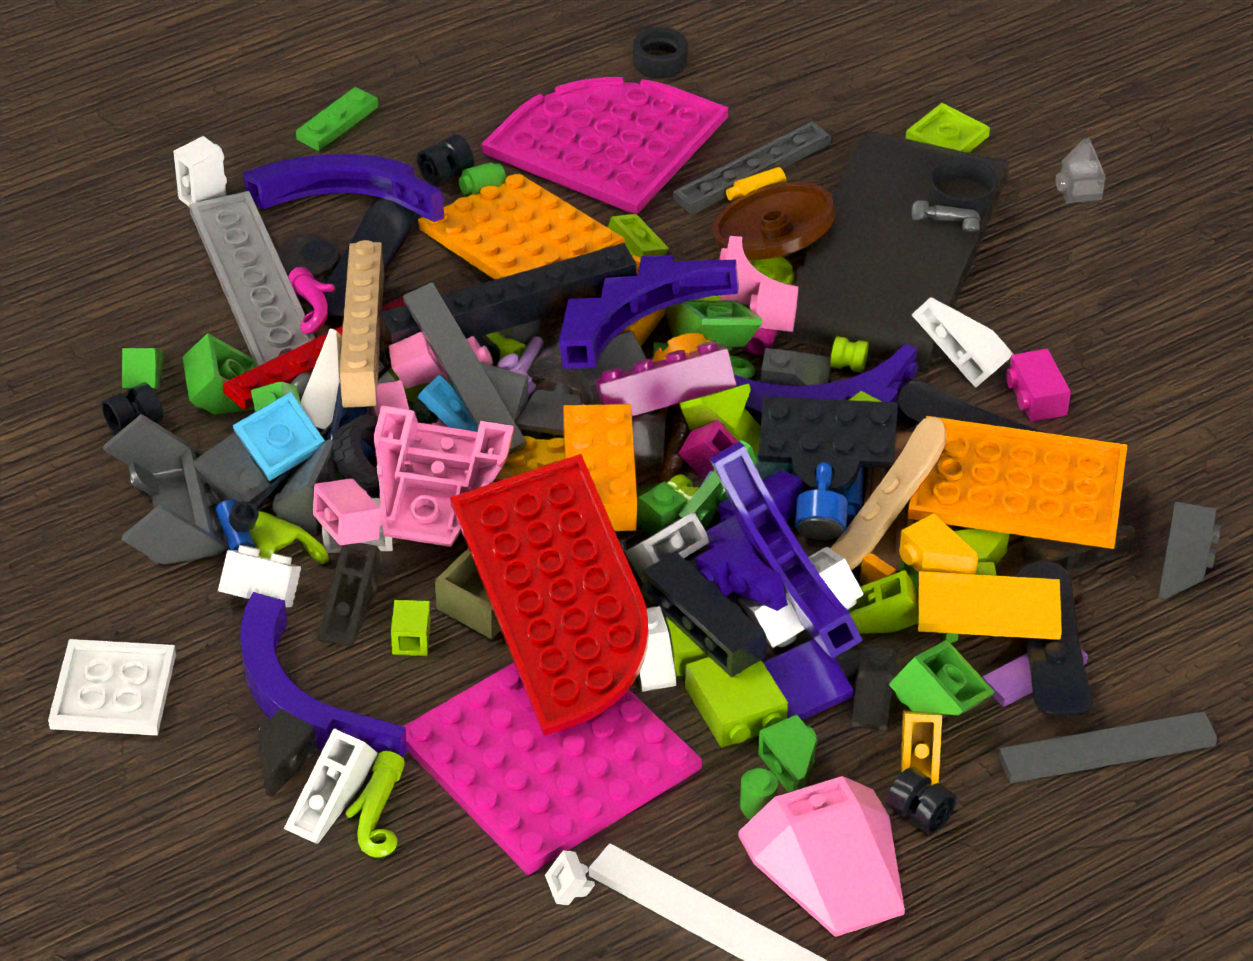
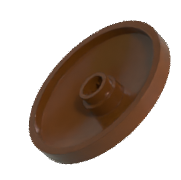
(776, 219)

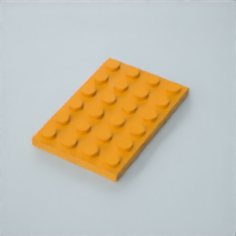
(517, 228)
(1025, 484)

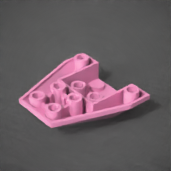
(830, 853)

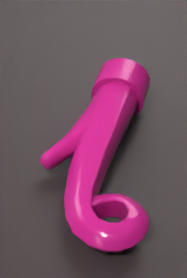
(312, 290)

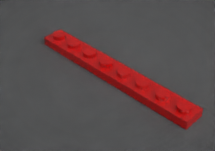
(282, 368)

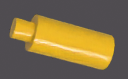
(754, 182)

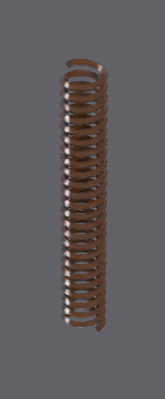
(673, 468)

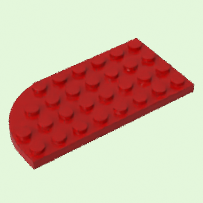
(558, 589)

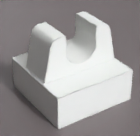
(568, 878)

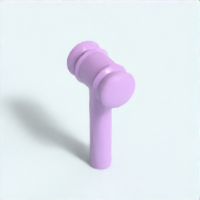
(512, 364)

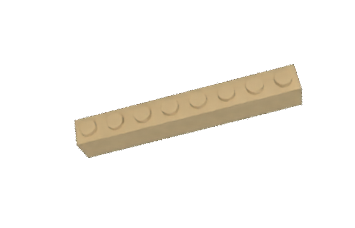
(362, 325)

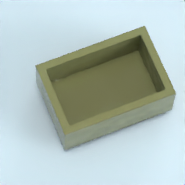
(464, 597)

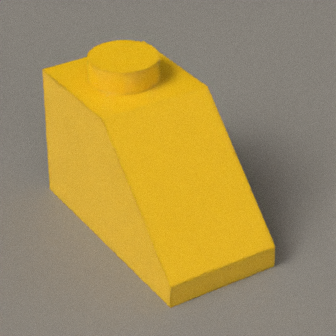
(936, 548)
(921, 743)

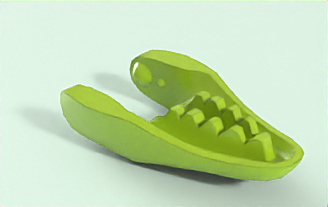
(273, 534)

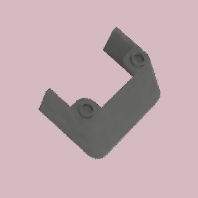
(184, 510)

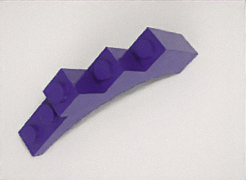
(624, 300)
(881, 383)
(768, 532)
(734, 562)

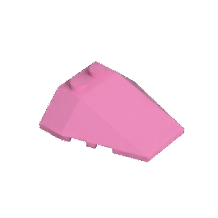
(428, 465)

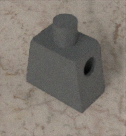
(544, 412)

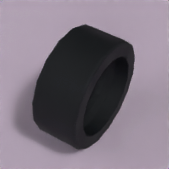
(660, 66)

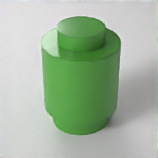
(480, 176)
(757, 790)

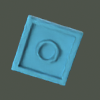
(279, 436)

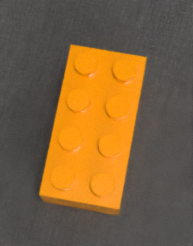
(606, 443)

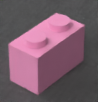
(347, 511)

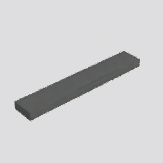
(775, 154)
(459, 360)
(1107, 747)

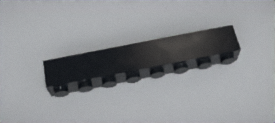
(520, 296)

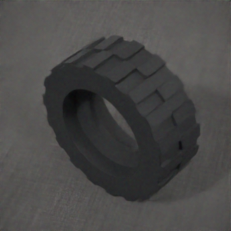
(349, 453)

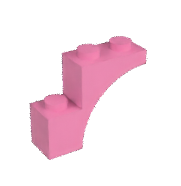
(767, 298)
(417, 364)

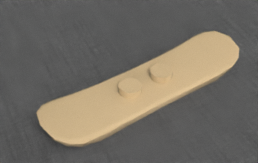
(893, 492)

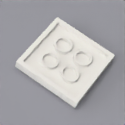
(112, 687)

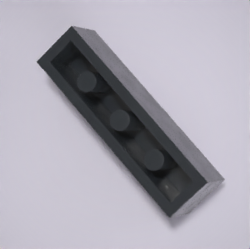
(704, 614)

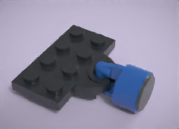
(826, 447)

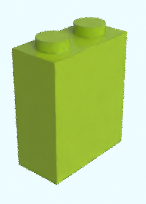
(735, 705)

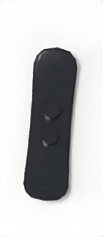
(382, 223)
(923, 400)
(1058, 665)

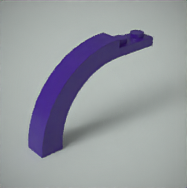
(343, 174)
(272, 689)

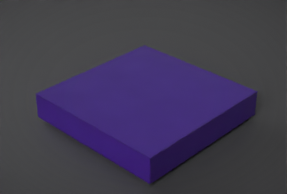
(809, 679)

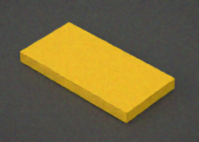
(989, 605)

